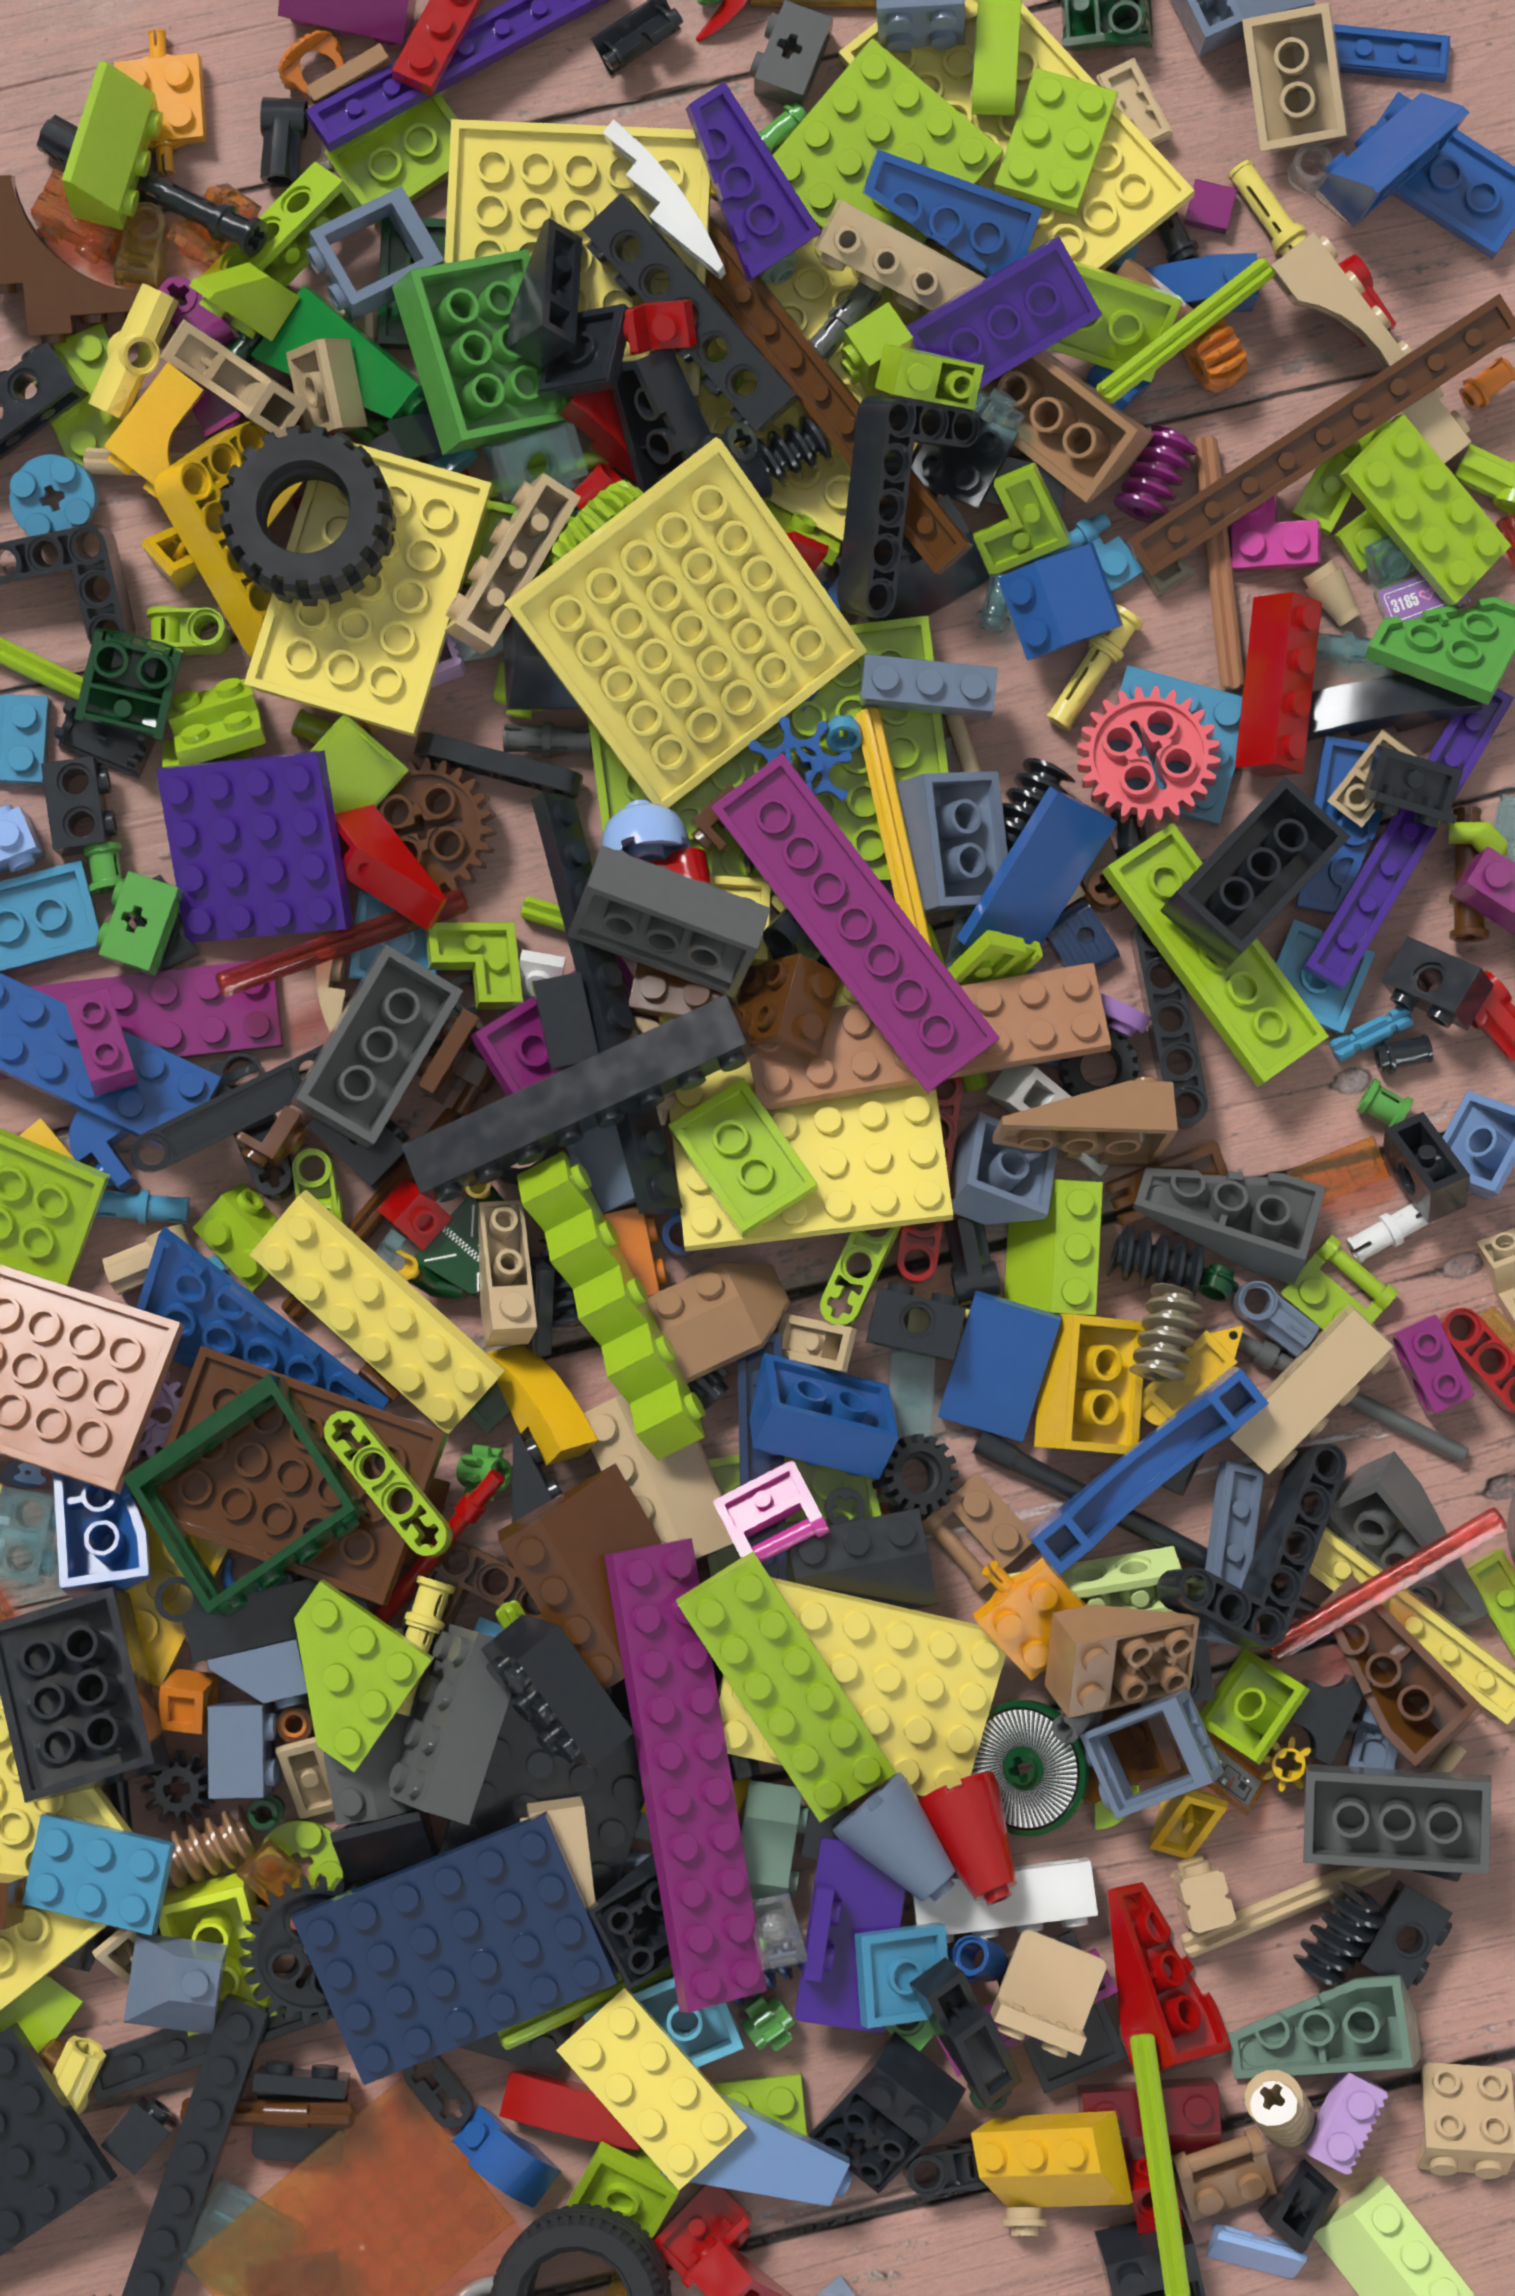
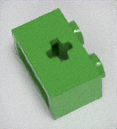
(146, 946)

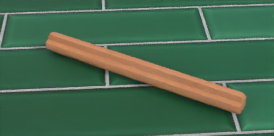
(1220, 578)

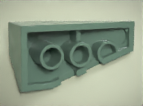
(1344, 2029)

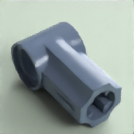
(1277, 1319)

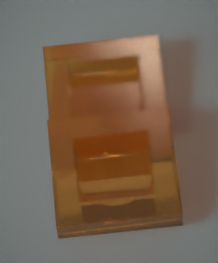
(1345, 1169)

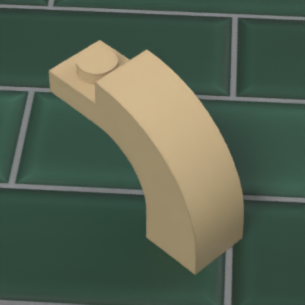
(233, 379)

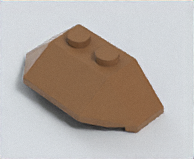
(719, 1315)

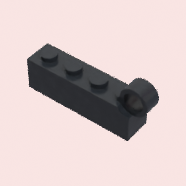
(261, 1622)

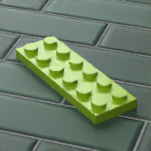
(1248, 1002)
(785, 1686)

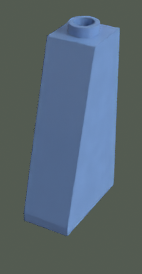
(777, 2163)

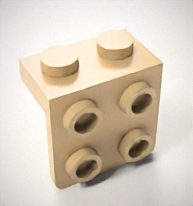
(1048, 1993)
(1467, 2120)

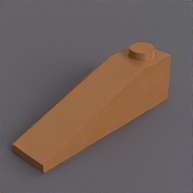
(1119, 1123)

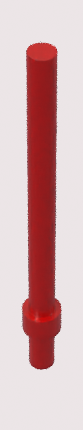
(468, 1511)

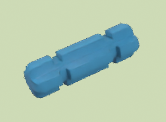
(1371, 1033)

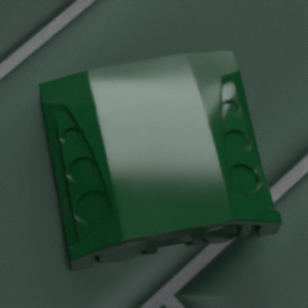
(1096, 22)
(129, 682)

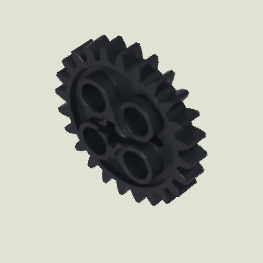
(274, 1937)

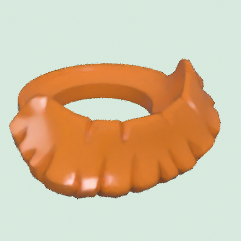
(290, 66)

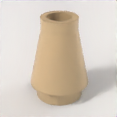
(1331, 588)

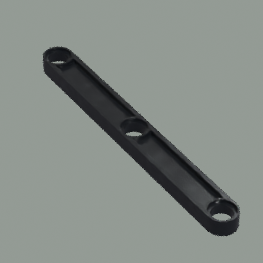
(237, 1108)

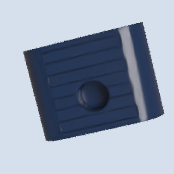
(1081, 938)

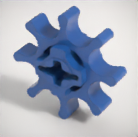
(818, 765)

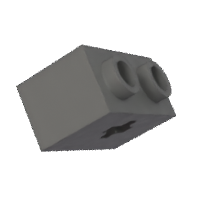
(795, 30)

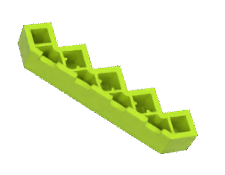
(612, 1305)

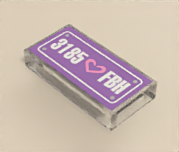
(1410, 599)

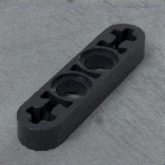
(498, 764)

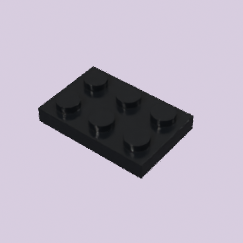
(1099, 2051)

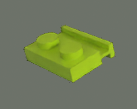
(995, 957)

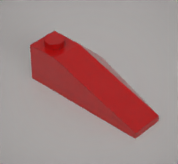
(1157, 1985)

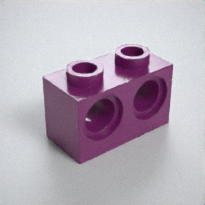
(101, 1041)
(1430, 1365)

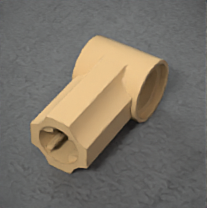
(129, 1268)

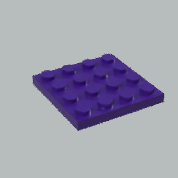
(255, 847)

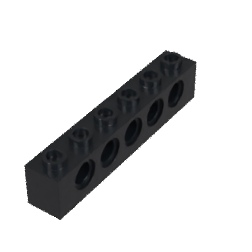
(625, 221)

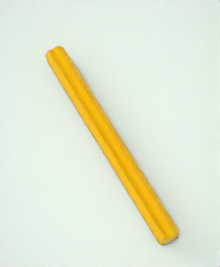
(891, 819)

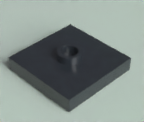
(594, 360)

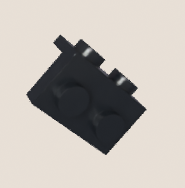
(1413, 784)

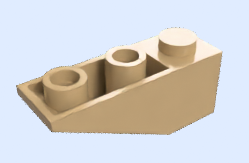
(505, 1274)

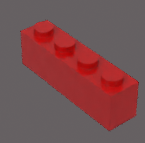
(1278, 684)

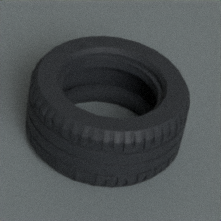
(586, 2230)

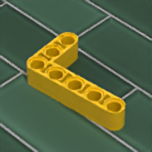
(191, 500)

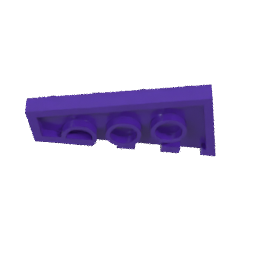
(753, 192)

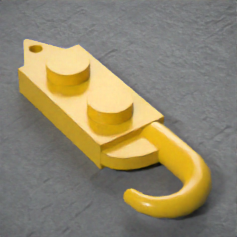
(1209, 1359)

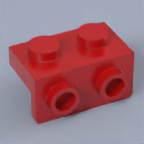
(702, 2222)

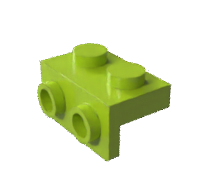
(234, 1229)

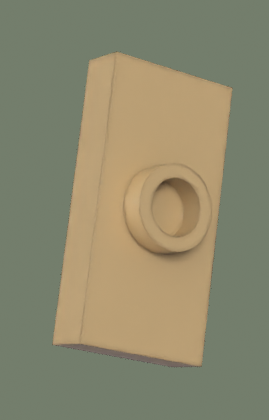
(1136, 100)

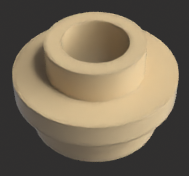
(1024, 2221)

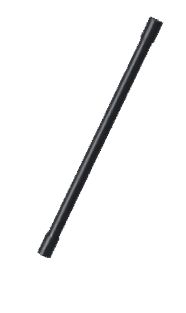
(1013, 1459)

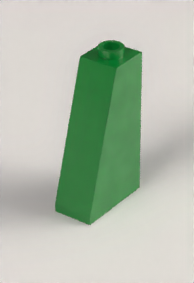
(383, 381)

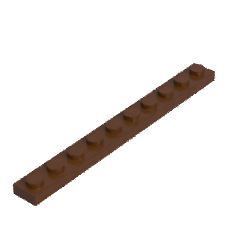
(824, 394)
(1324, 435)

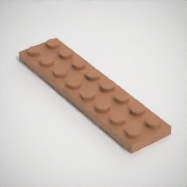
(1034, 1015)

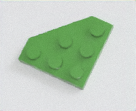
(1451, 647)

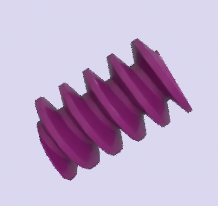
(1153, 473)

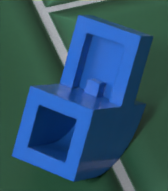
(95, 1140)
(504, 2158)

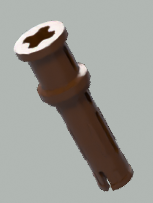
(1468, 922)

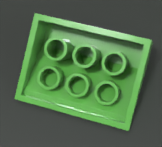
(459, 342)

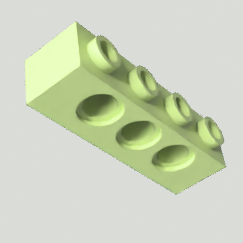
(1122, 1579)

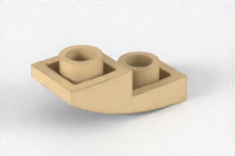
(1348, 796)
(331, 999)

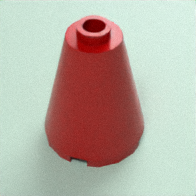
(974, 1835)

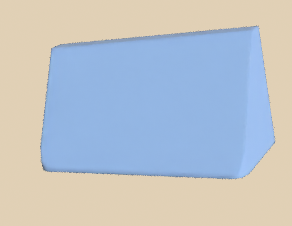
(1254, 2251)

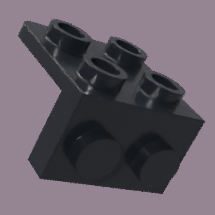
(282, 2081)

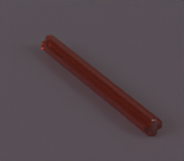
(328, 947)
(1389, 1582)

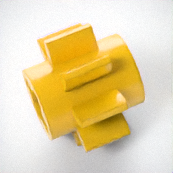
(1290, 1775)

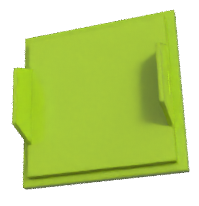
(357, 766)

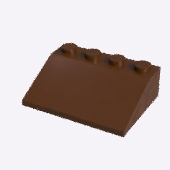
(563, 1563)

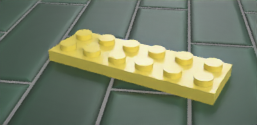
(376, 1312)

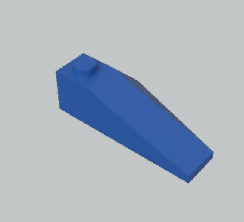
(98, 1538)

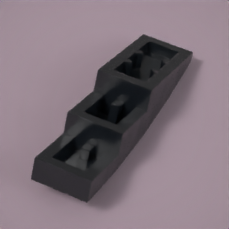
(1383, 703)

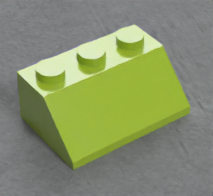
(111, 148)
(1057, 1258)

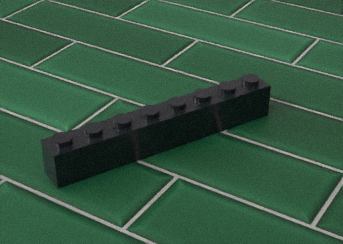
(580, 1099)

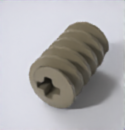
(1165, 1333)

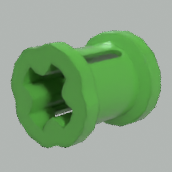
(104, 866)
(1384, 1104)

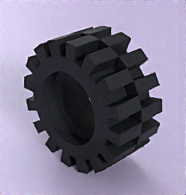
(938, 1471)

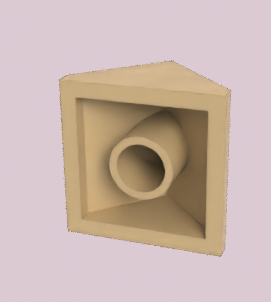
(328, 382)

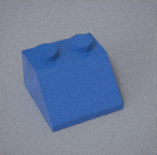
(1060, 601)

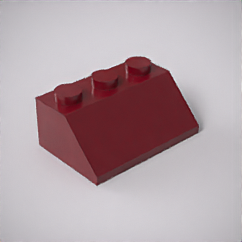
(1190, 2113)

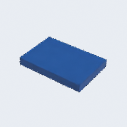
(999, 1366)

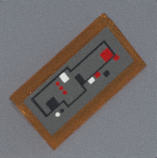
(1239, 1782)

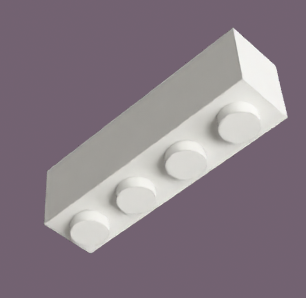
(1042, 1894)

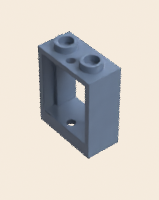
(380, 293)
(1190, 1738)

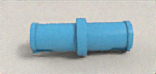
(144, 1207)

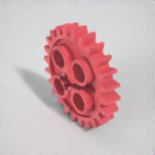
(1184, 743)

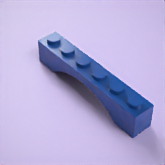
(1145, 1467)

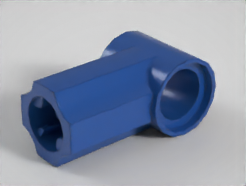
(964, 1954)

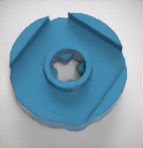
(31, 486)

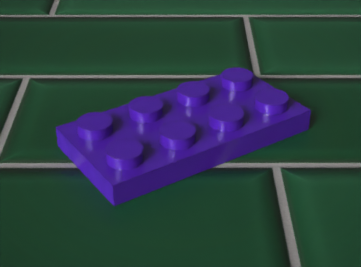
(1010, 313)

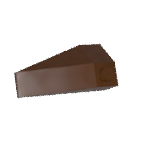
(1403, 1684)

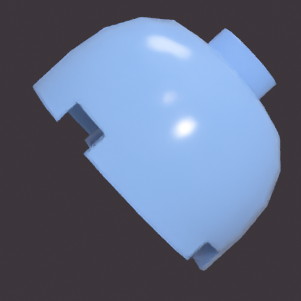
(646, 831)

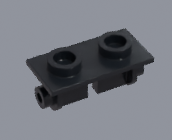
(636, 34)

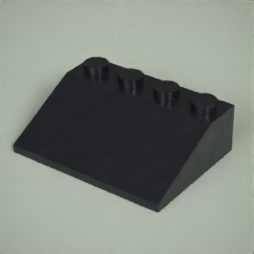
(79, 1696)

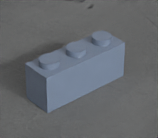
(928, 686)

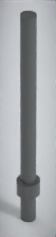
(1269, 1356)

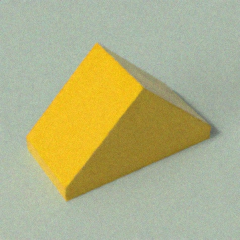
(171, 557)
(1186, 1822)

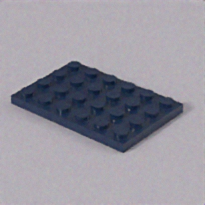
(455, 1948)

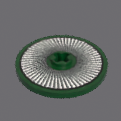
(1060, 1775)

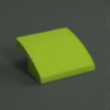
(41, 2012)

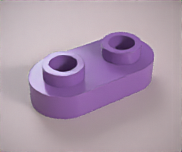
(1124, 1017)

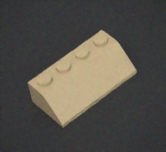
(673, 1491)

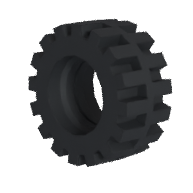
(1125, 1059)

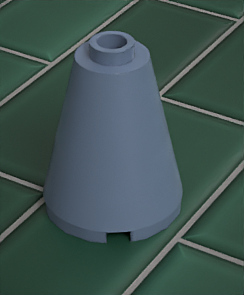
(899, 1839)

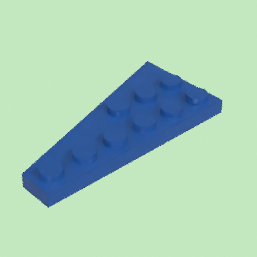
(237, 1323)

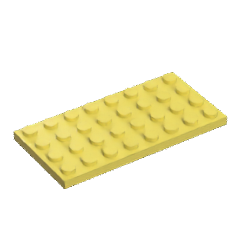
(1131, 180)

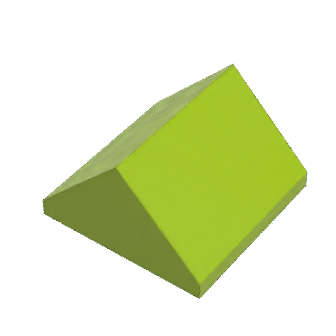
(1252, 1706)

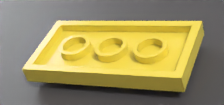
(652, 2088)

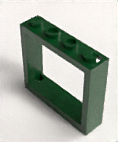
(203, 1438)

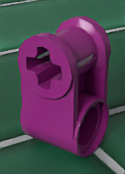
(194, 312)

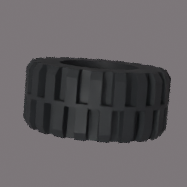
(286, 463)

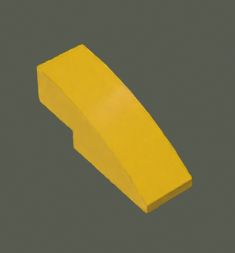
(542, 1405)

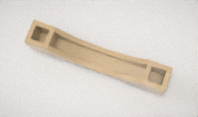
(1317, 282)

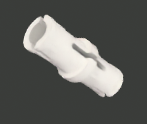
(1387, 1232)

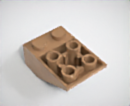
(1118, 1657)

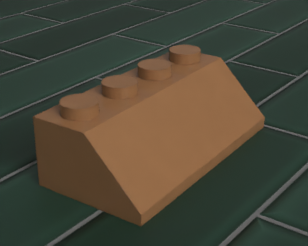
(1070, 425)

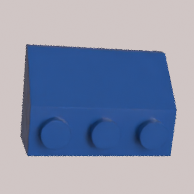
(1390, 154)
(823, 1417)

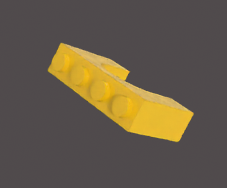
(147, 431)

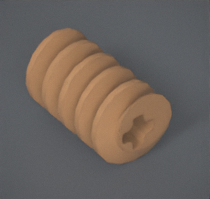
(210, 1848)

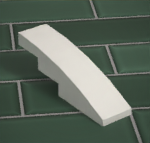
(673, 212)

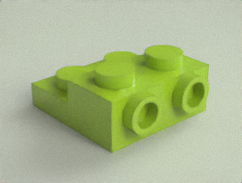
(215, 722)

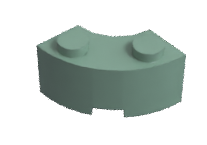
(769, 1837)

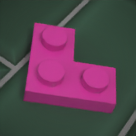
(1266, 544)

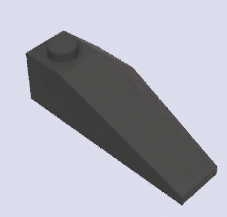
(1246, 1219)
(1390, 1517)

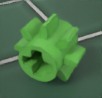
(475, 1466)
(768, 2022)

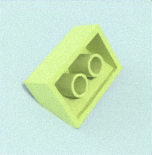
(1385, 2247)

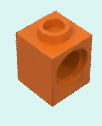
(186, 1699)

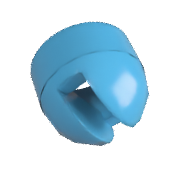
(843, 744)

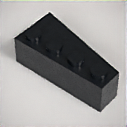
(657, 415)

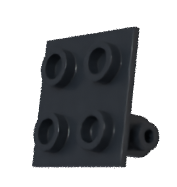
(965, 471)

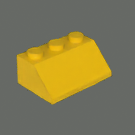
(1087, 1388)
(1053, 2160)

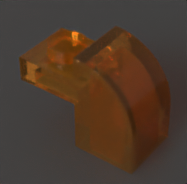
(195, 240)

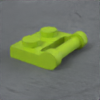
(1323, 1299)

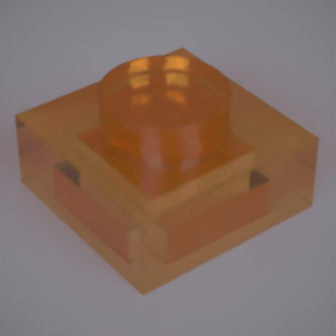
(268, 1869)

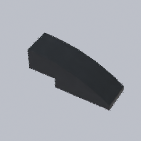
(966, 2031)

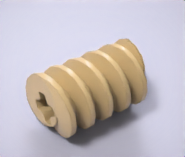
(1280, 2108)

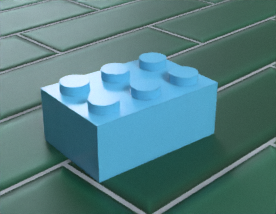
(700, 2034)

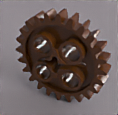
(419, 792)

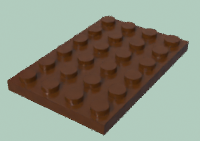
(267, 1490)

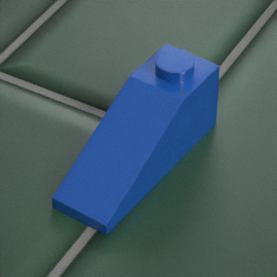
(1203, 276)

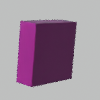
(1210, 206)

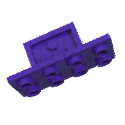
(846, 1900)

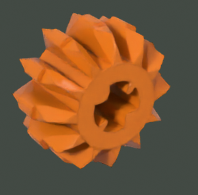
(1216, 358)

